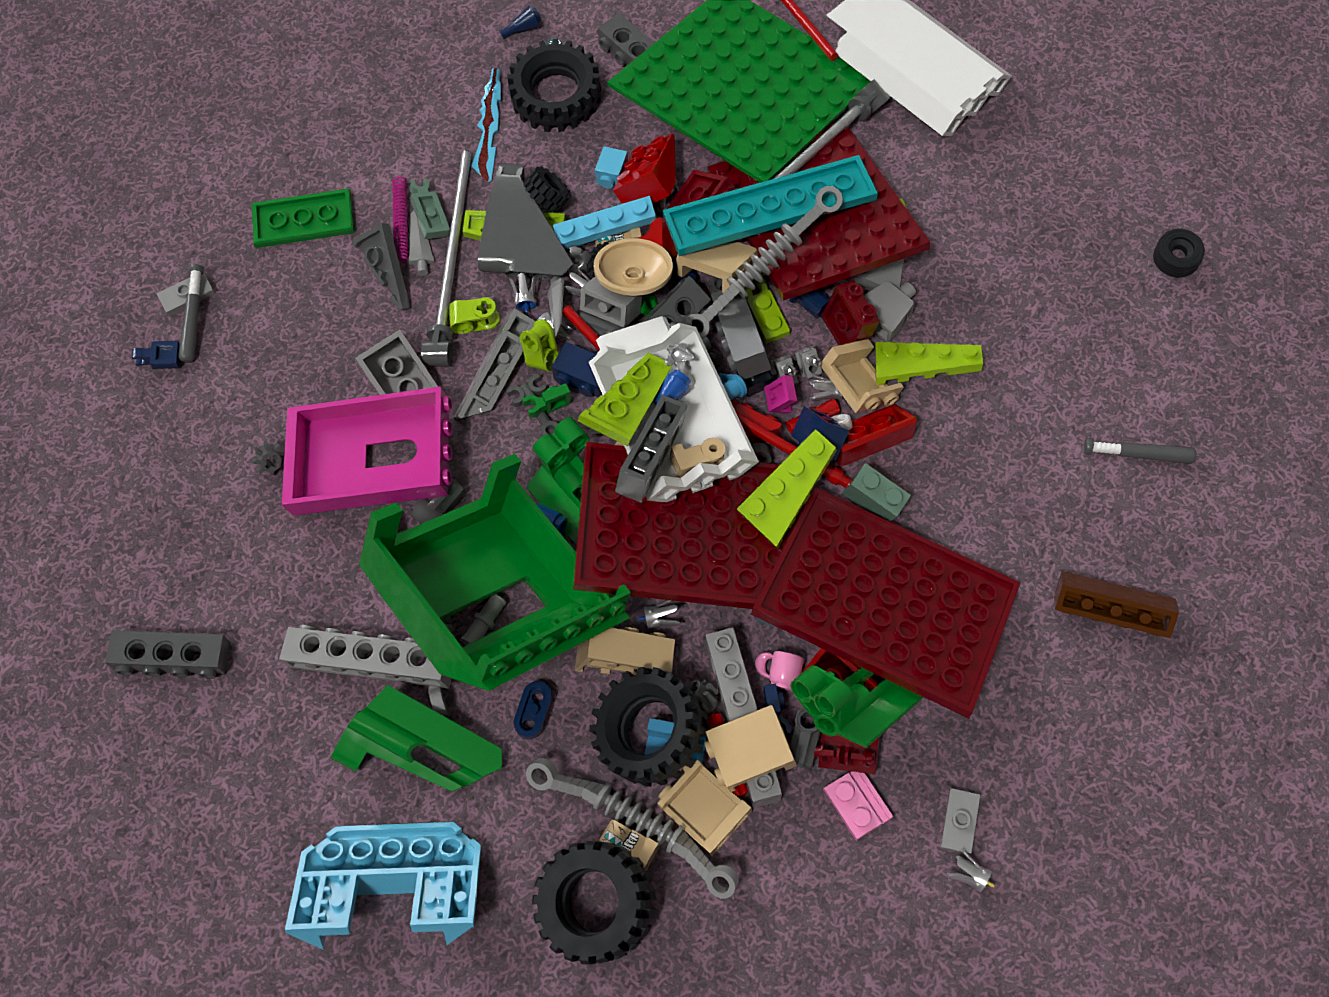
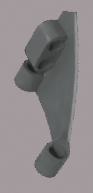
(517, 233)

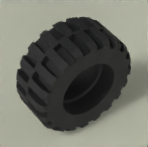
(556, 910)

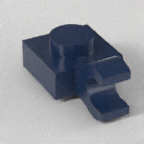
(160, 355)
(777, 700)

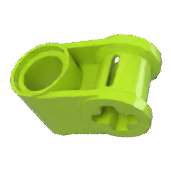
(471, 315)
(538, 348)

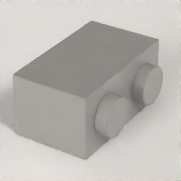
(609, 305)

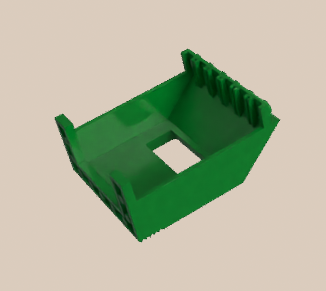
(473, 556)

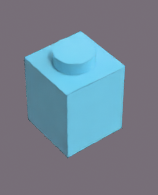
(610, 166)

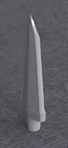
(419, 249)
(555, 298)

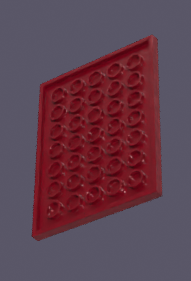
(843, 241)
(672, 549)
(888, 601)

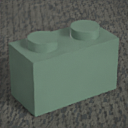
(876, 493)

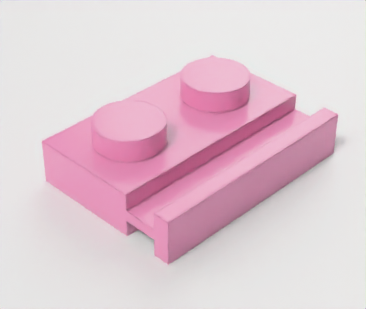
(857, 803)

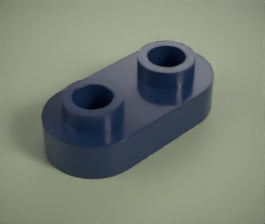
(533, 711)

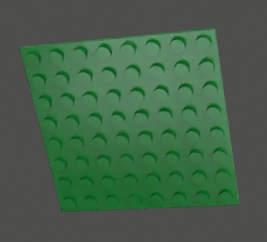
(741, 85)

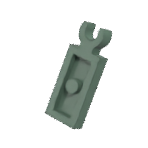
(428, 211)

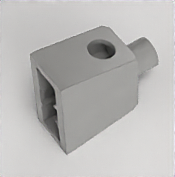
(892, 307)

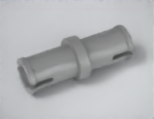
(484, 620)

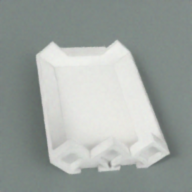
(917, 60)
(708, 409)

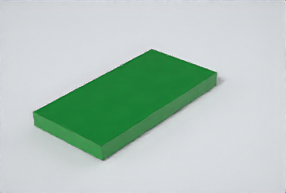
(302, 218)

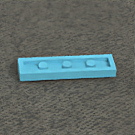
(605, 222)

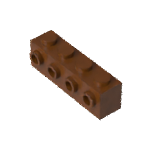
(1116, 604)

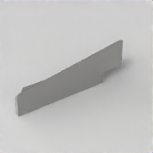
(496, 366)

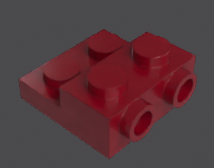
(701, 186)
(849, 314)

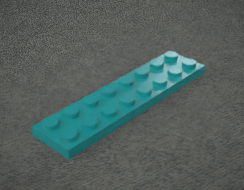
(766, 205)

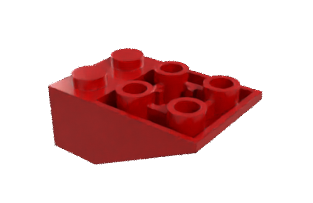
(648, 171)

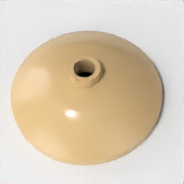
(633, 267)

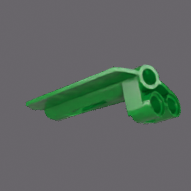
(561, 472)
(849, 707)
(398, 724)

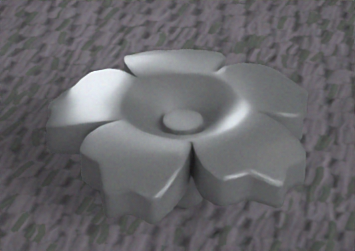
(578, 259)

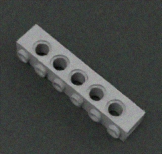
(301, 641)
(738, 702)

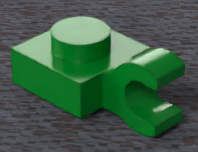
(551, 400)

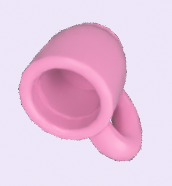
(783, 668)

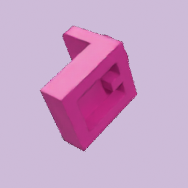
(781, 395)

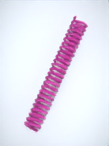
(401, 228)

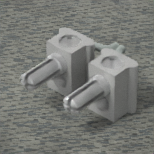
(804, 358)

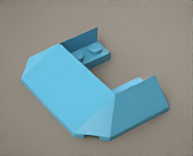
(386, 859)

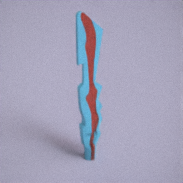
(489, 124)

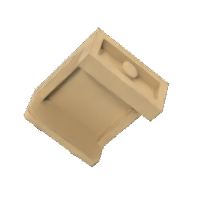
(717, 261)
(856, 377)
(749, 748)
(703, 807)

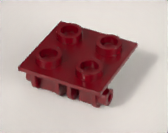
(845, 755)

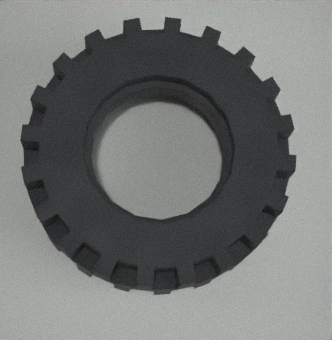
(552, 61)
(621, 707)

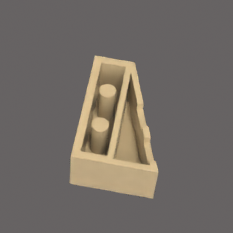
(626, 651)

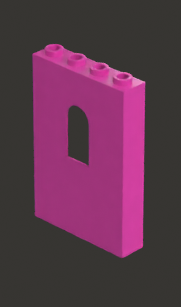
(330, 443)

